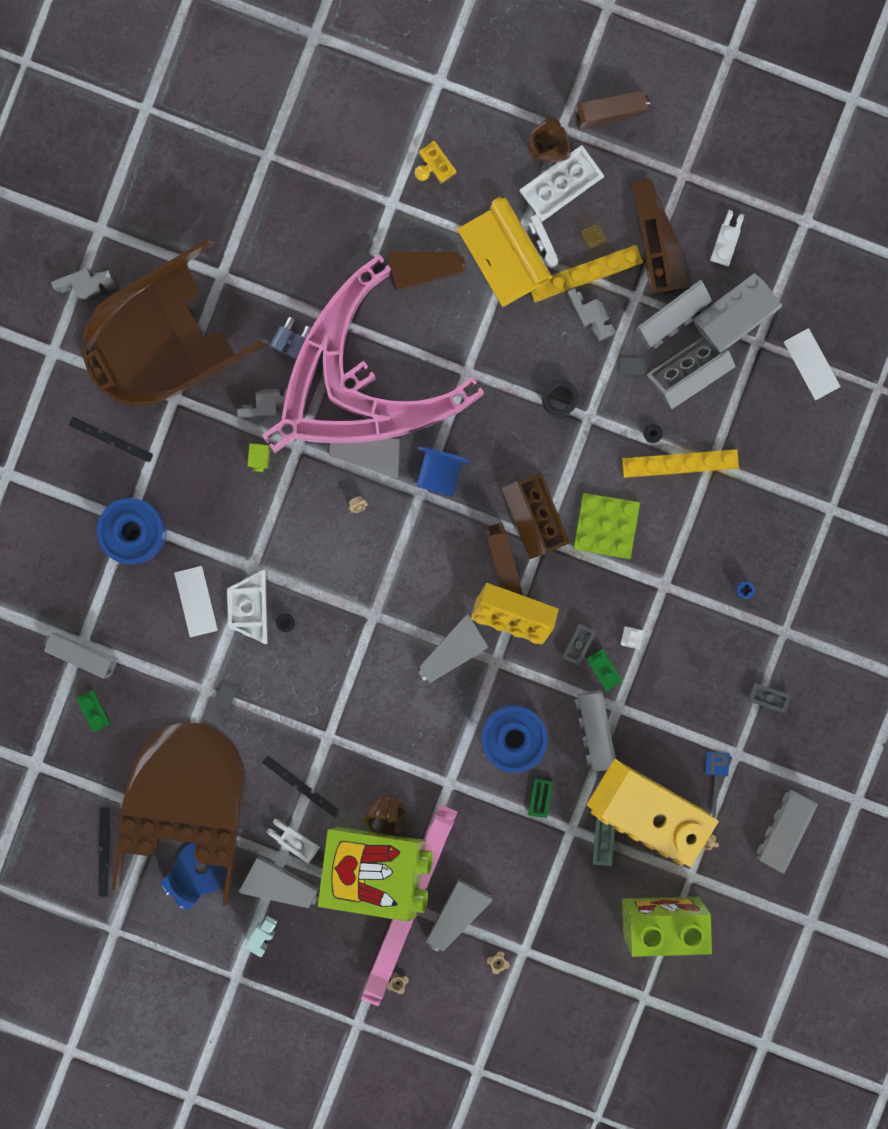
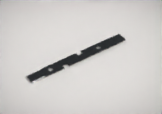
(108, 438)
(303, 788)
(103, 855)

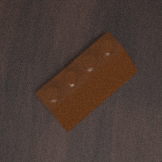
(535, 515)

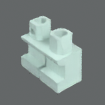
(261, 933)

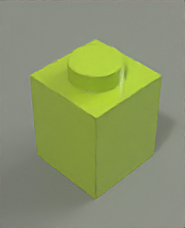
(259, 457)

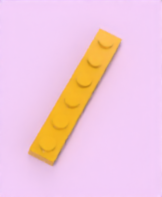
(588, 273)
(680, 463)

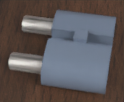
(287, 342)

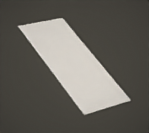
(812, 364)
(196, 601)

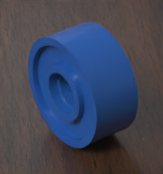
(113, 527)
(520, 756)

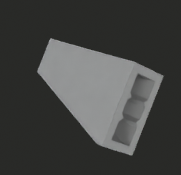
(377, 456)
(454, 650)
(80, 655)
(277, 884)
(457, 913)

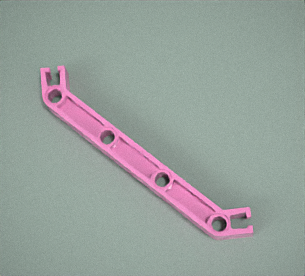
(399, 929)

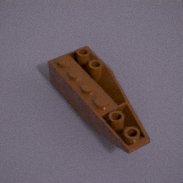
(660, 245)

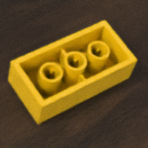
(514, 614)

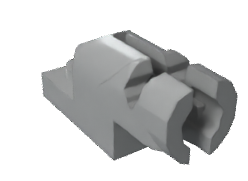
(85, 284)
(591, 314)
(266, 404)

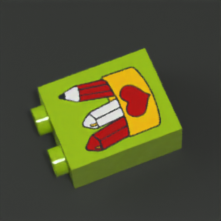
(374, 874)
(666, 926)

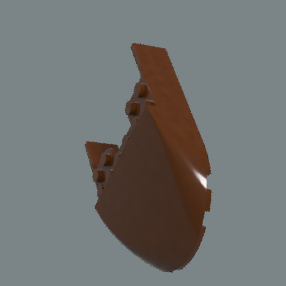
(147, 342)
(184, 789)

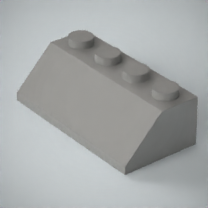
(737, 313)
(673, 315)
(690, 372)
(596, 729)
(786, 830)

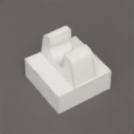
(631, 637)

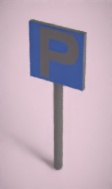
(716, 764)

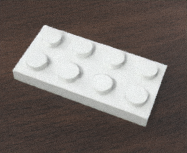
(561, 183)

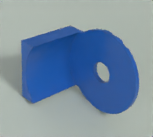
(440, 471)
(186, 883)

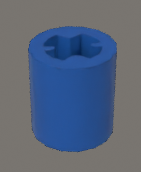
(744, 590)

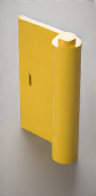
(513, 258)

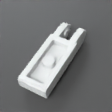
(726, 240)
(543, 243)
(294, 841)

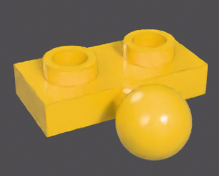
(435, 162)

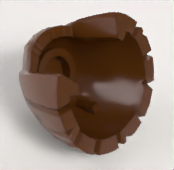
(549, 142)
(385, 815)

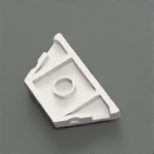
(249, 607)

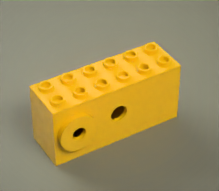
(651, 814)

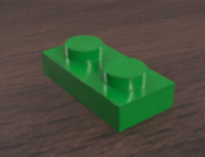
(604, 669)
(93, 711)

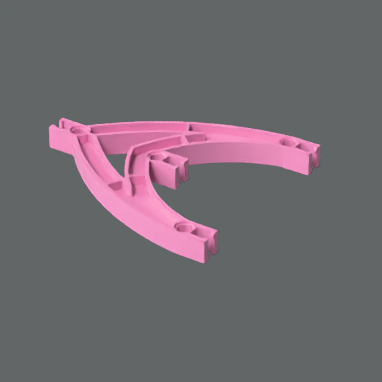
(384, 417)

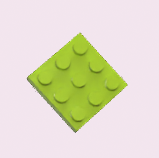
(606, 526)

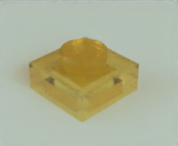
(593, 236)

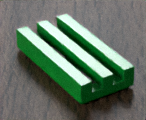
(537, 813)

